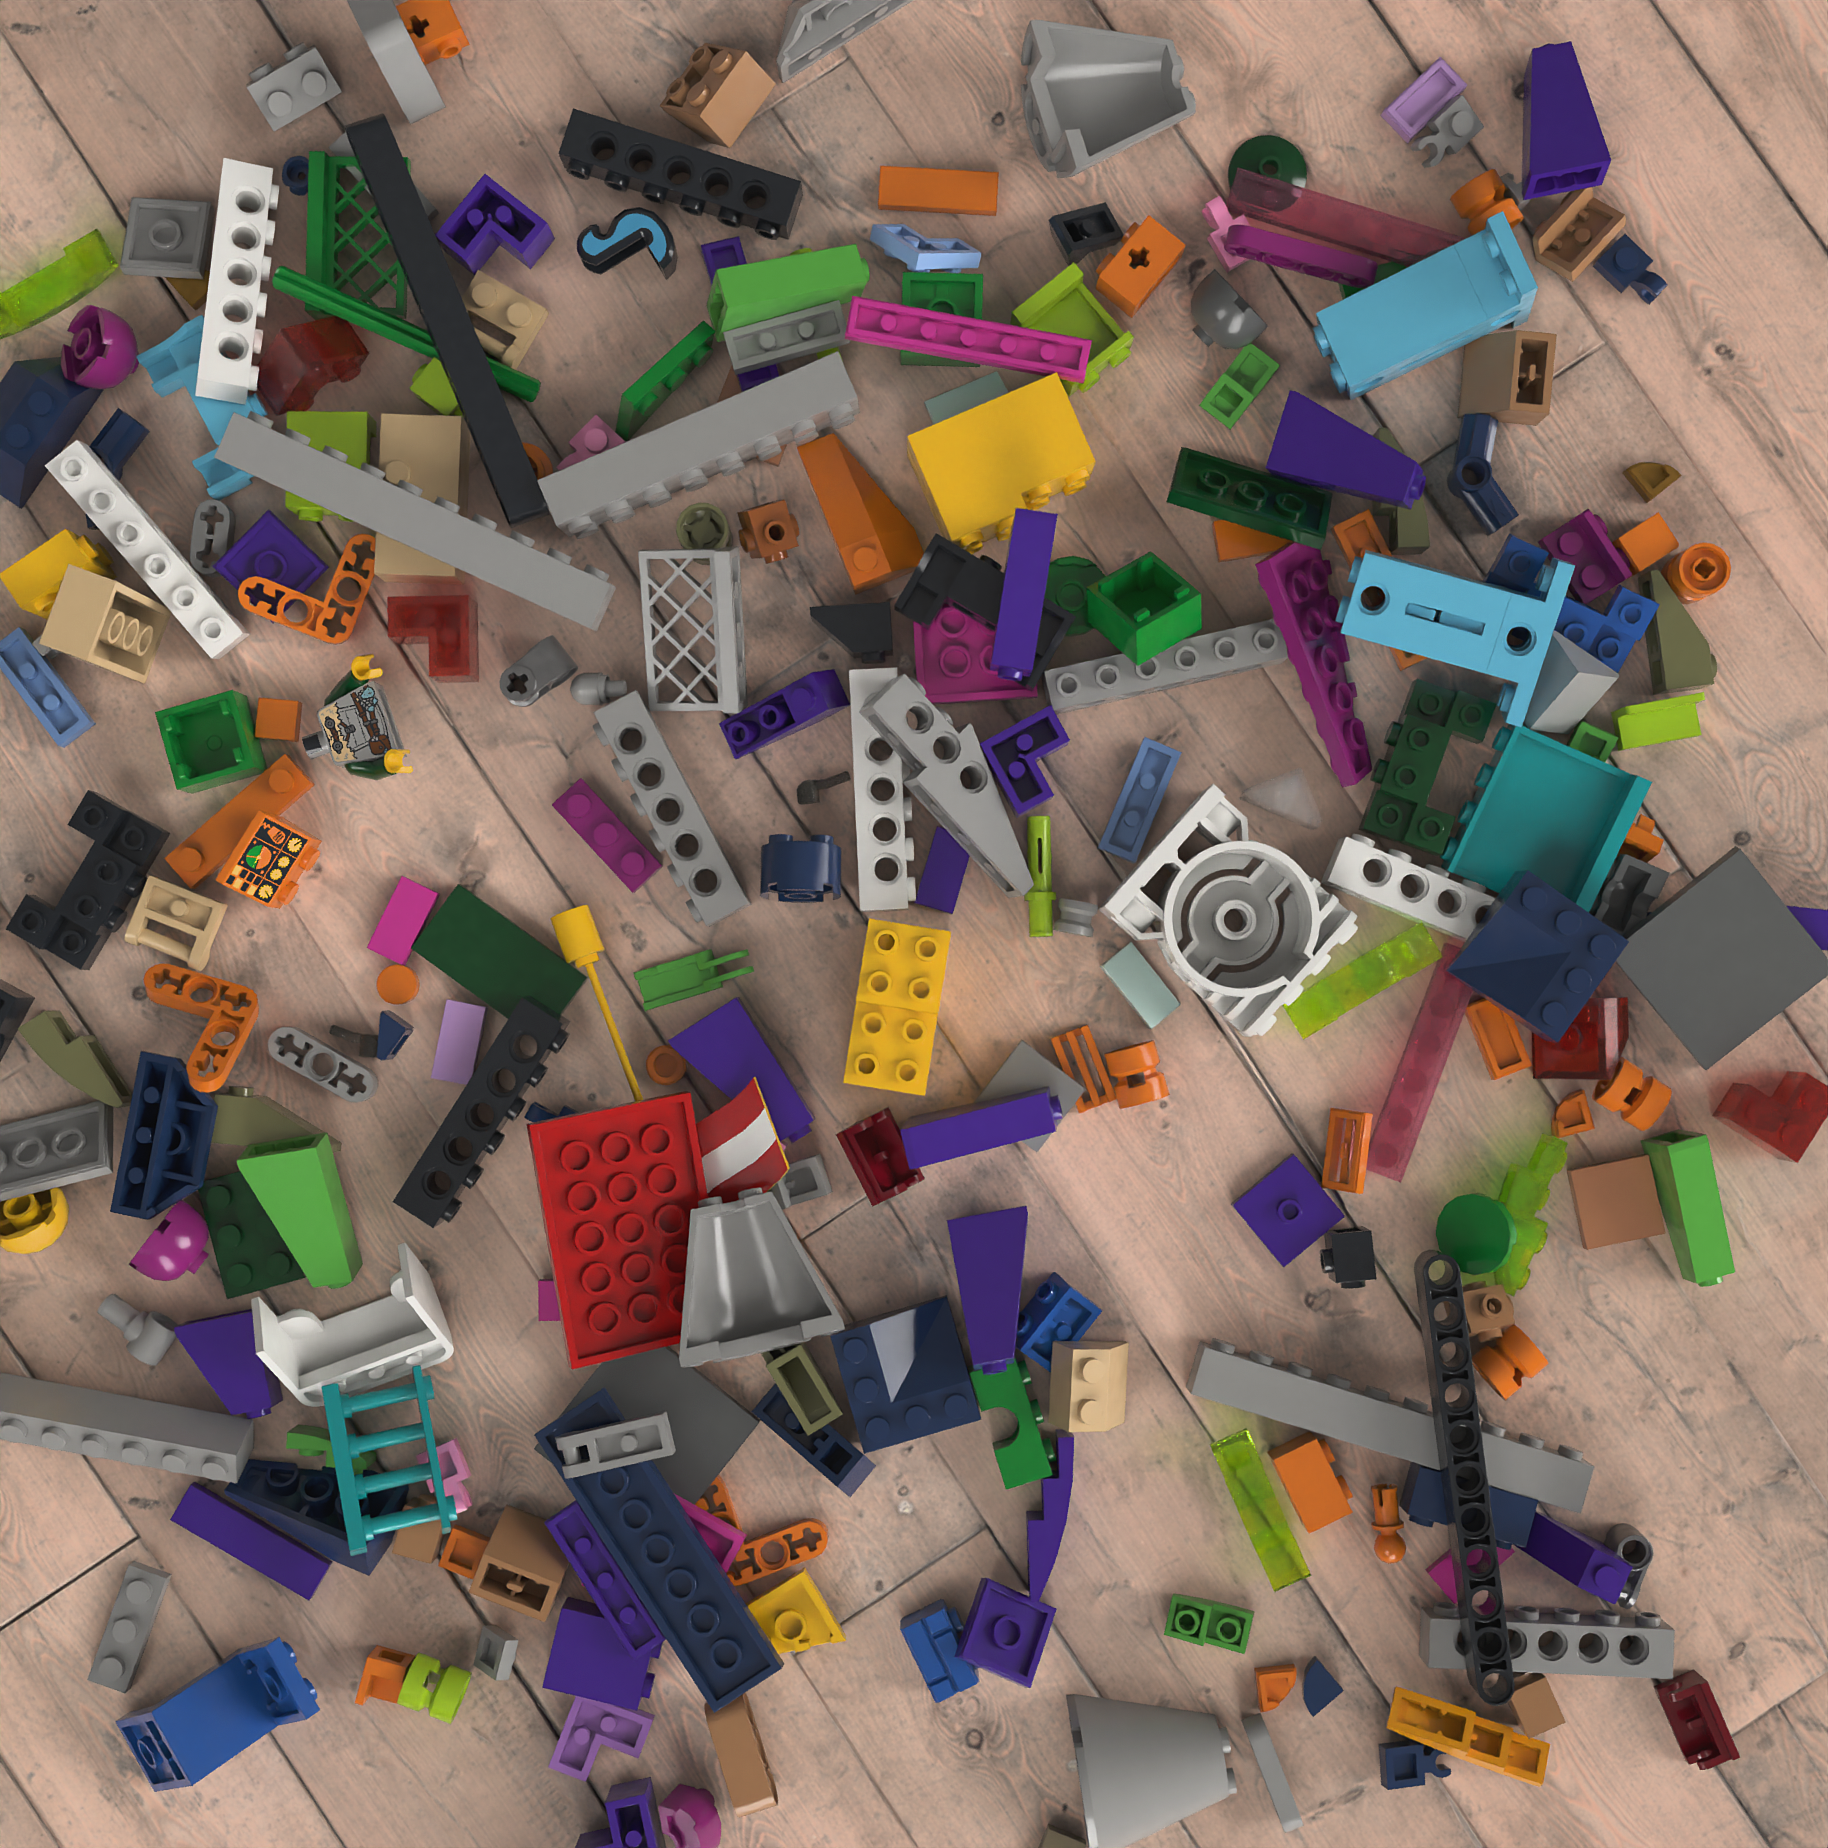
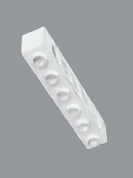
(250, 187)
(147, 549)
(1347, 875)
(873, 892)

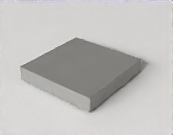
(167, 238)
(1027, 1071)

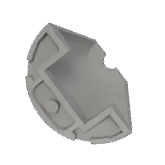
(1097, 93)
(748, 1283)
(1144, 1767)

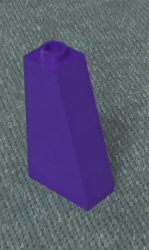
(1560, 127)
(1337, 456)
(1022, 593)
(733, 1051)
(979, 1126)
(989, 1275)

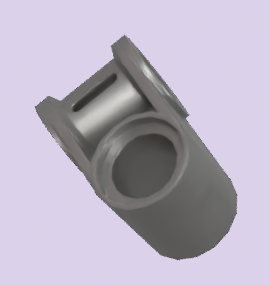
(542, 670)
(1639, 1558)

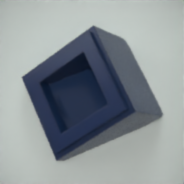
(391, 1035)

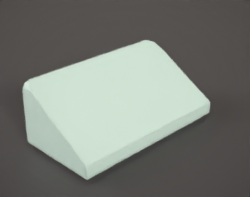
(965, 397)
(1140, 985)

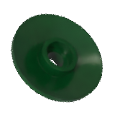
(1272, 151)

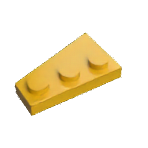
(795, 1615)

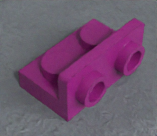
(1596, 560)

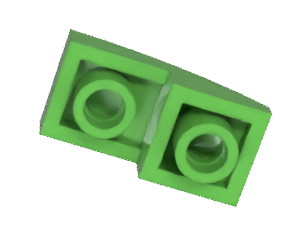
(316, 1440)
(1209, 1622)

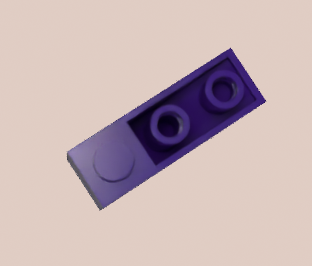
(785, 712)

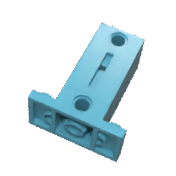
(1427, 310)
(1459, 620)

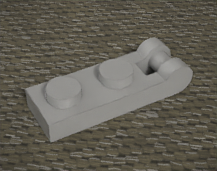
(616, 1444)

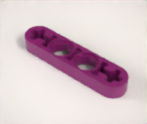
(1300, 256)

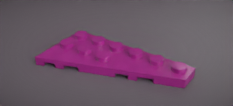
(1306, 615)

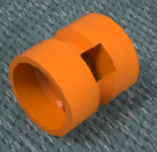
(1483, 199)
(1697, 572)
(1133, 1060)
(1636, 1097)
(1509, 1361)

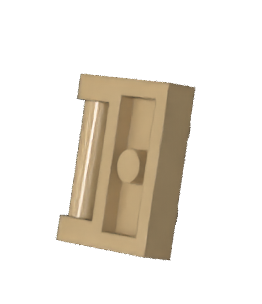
(506, 312)
(181, 910)

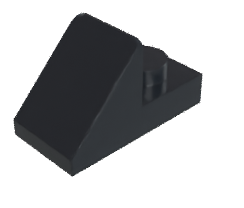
(1084, 231)

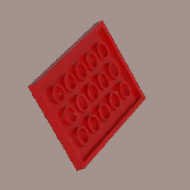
(618, 1222)

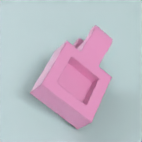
(1219, 218)
(590, 441)
(453, 1471)

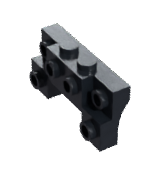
(974, 588)
(100, 888)

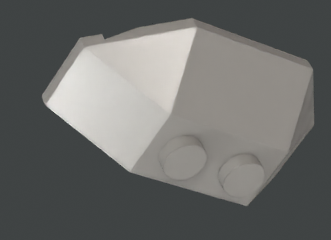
(822, 26)

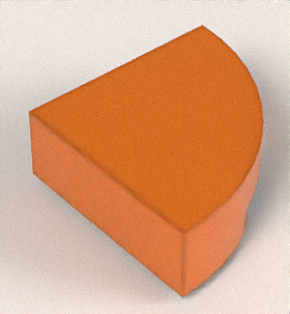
(1572, 1115)
(1273, 1685)

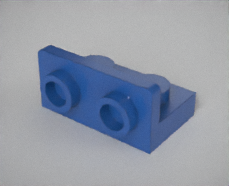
(1052, 1315)

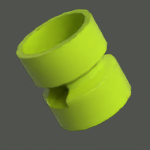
(448, 1693)

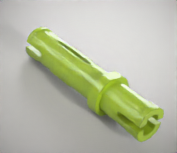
(1041, 894)

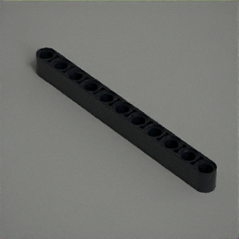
(447, 320)
(1473, 1493)

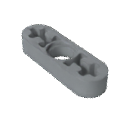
(302, 1041)
(1272, 1772)

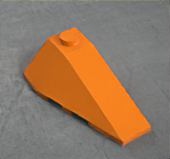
(864, 523)

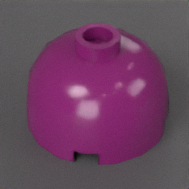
(100, 350)
(174, 1245)

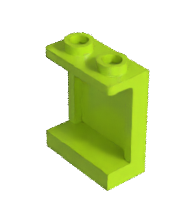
(1072, 310)
(339, 430)

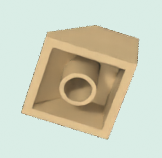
(1088, 1385)

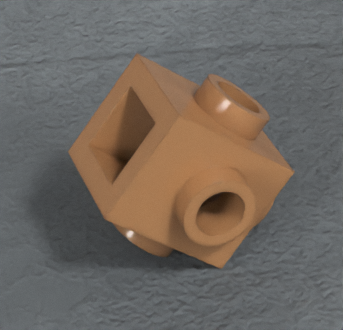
(1486, 1310)

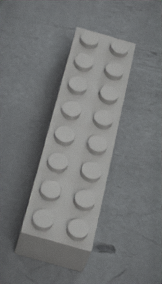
(701, 447)

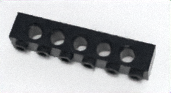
(590, 134)
(419, 1192)

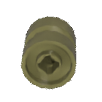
(703, 528)

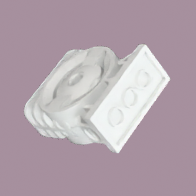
(1311, 915)

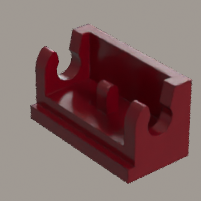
(879, 1156)
(1696, 1720)

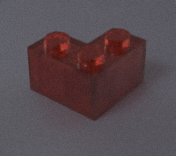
(307, 359)
(445, 624)
(1781, 1122)

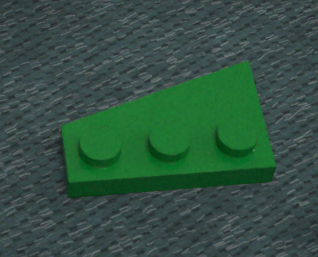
(662, 379)

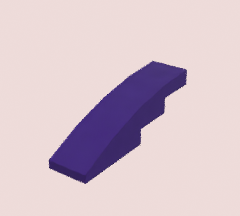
(1048, 1525)

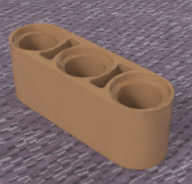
(742, 1757)

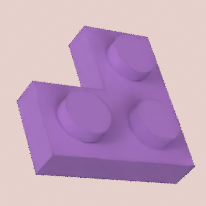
(595, 1724)

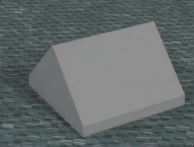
(1566, 687)

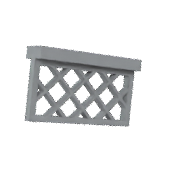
(727, 622)

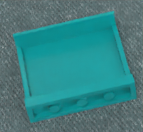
(1544, 814)

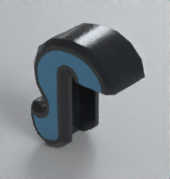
(626, 236)

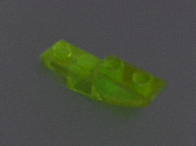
(1523, 1194)

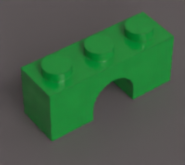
(1023, 1454)

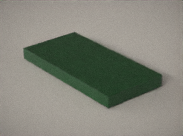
(1250, 497)
(495, 956)

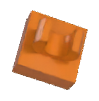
(1640, 842)

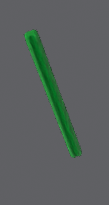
(389, 326)

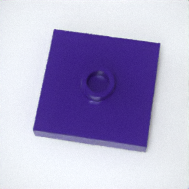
(274, 554)
(1287, 1210)
(1005, 1633)

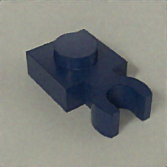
(1406, 1762)

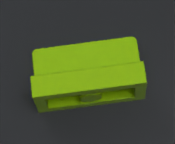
(1657, 721)

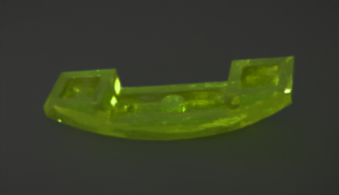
(58, 285)
(1362, 979)
(1259, 1510)

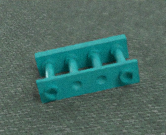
(355, 1487)

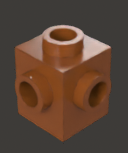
(768, 531)

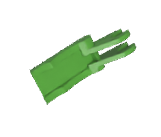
(685, 978)

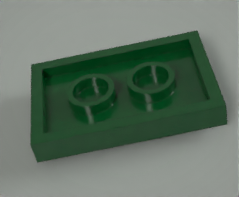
(244, 1238)

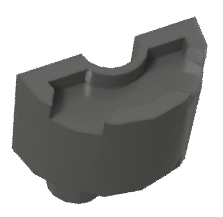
(1628, 893)

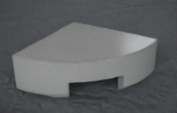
(1514, 191)

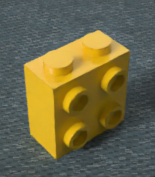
(38, 575)

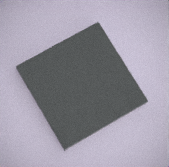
(1721, 958)
(702, 1417)

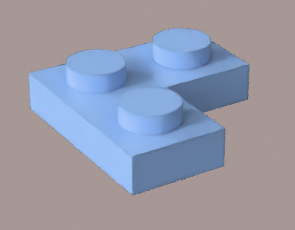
(924, 253)

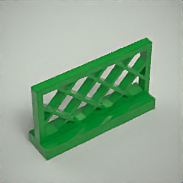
(323, 228)

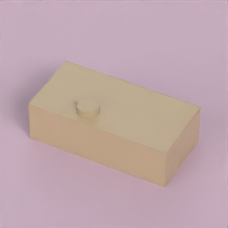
(436, 458)
(105, 624)

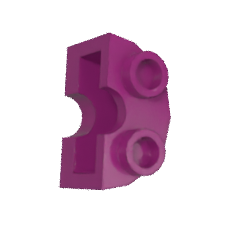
(690, 1818)

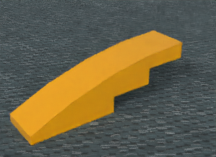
(1468, 1736)

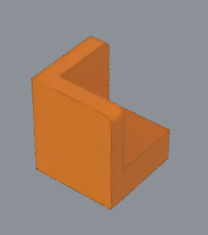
(1646, 543)
(384, 1675)

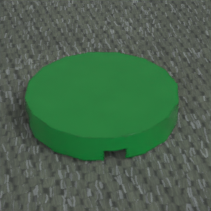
(1067, 589)
(1476, 1233)

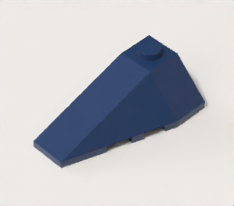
(310, 1508)

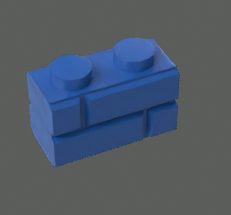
(933, 1641)

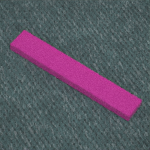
(967, 339)

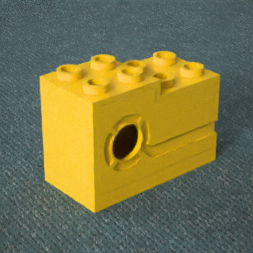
(1000, 460)
(897, 1007)

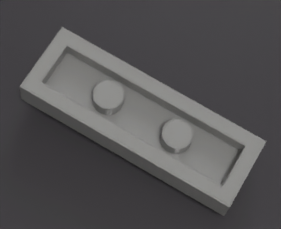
(786, 337)
(129, 1627)

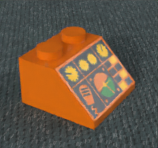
(270, 860)

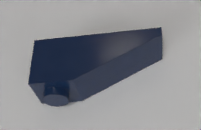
(823, 1448)

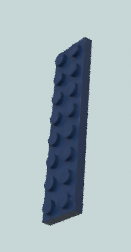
(667, 1563)

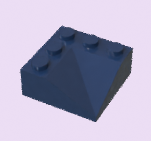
(1537, 955)
(905, 1374)

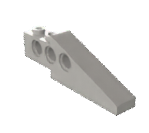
(969, 815)

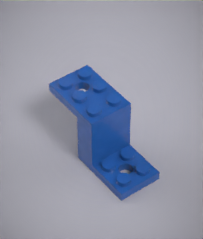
(218, 1714)

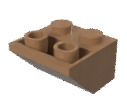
(718, 93)
(1508, 376)
(521, 1565)

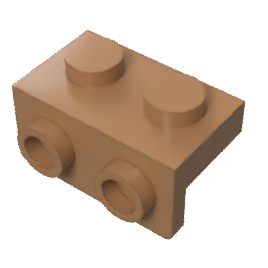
(1576, 233)

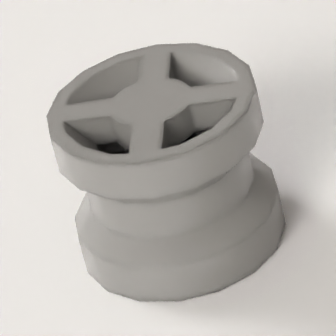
(1075, 917)

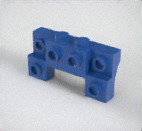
(1603, 635)

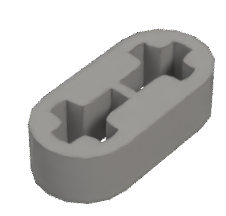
(203, 535)

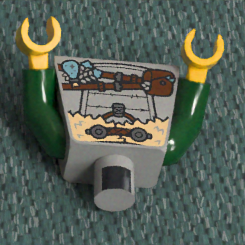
(359, 726)

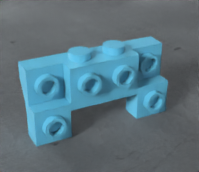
(176, 365)

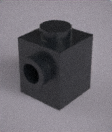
(1349, 1256)

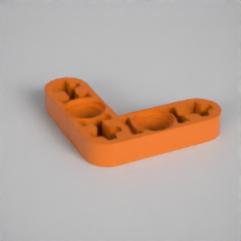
(317, 610)
(219, 1012)
(748, 1573)

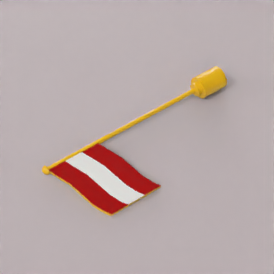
(735, 1141)

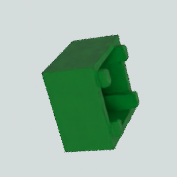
(944, 293)
(1144, 608)
(211, 742)

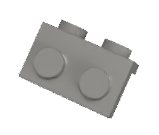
(292, 86)

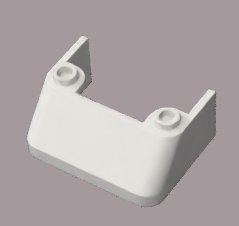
(360, 1345)

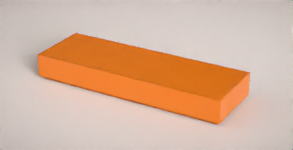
(938, 190)

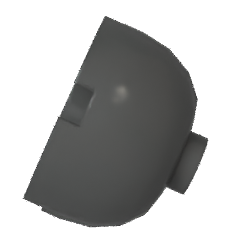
(1223, 314)

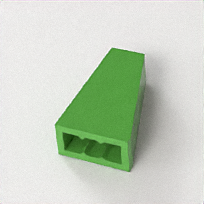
(784, 286)
(1691, 1204)
(307, 1205)

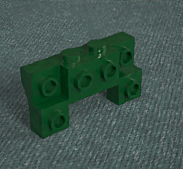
(1412, 761)

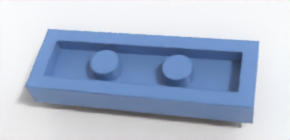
(43, 688)
(1139, 800)

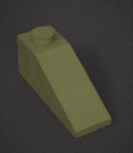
(1675, 645)
(257, 1119)

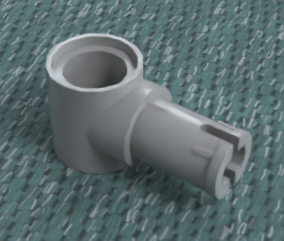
(147, 1333)

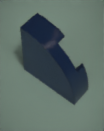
(1318, 1686)

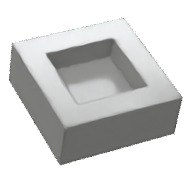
(496, 1652)

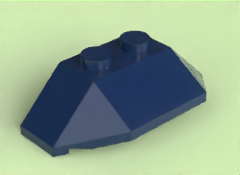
(36, 422)
(163, 1139)

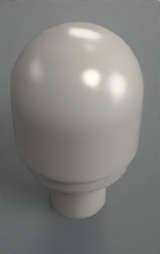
(596, 688)

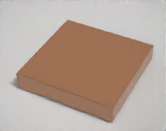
(1616, 1201)

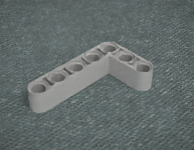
(397, 57)

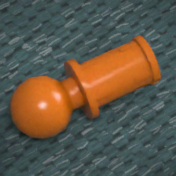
(1389, 1544)

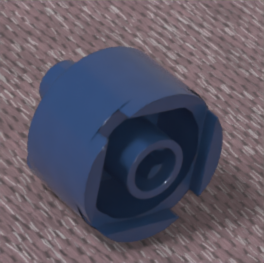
(800, 868)

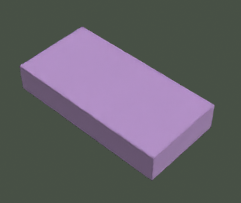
(1423, 99)
(459, 1041)

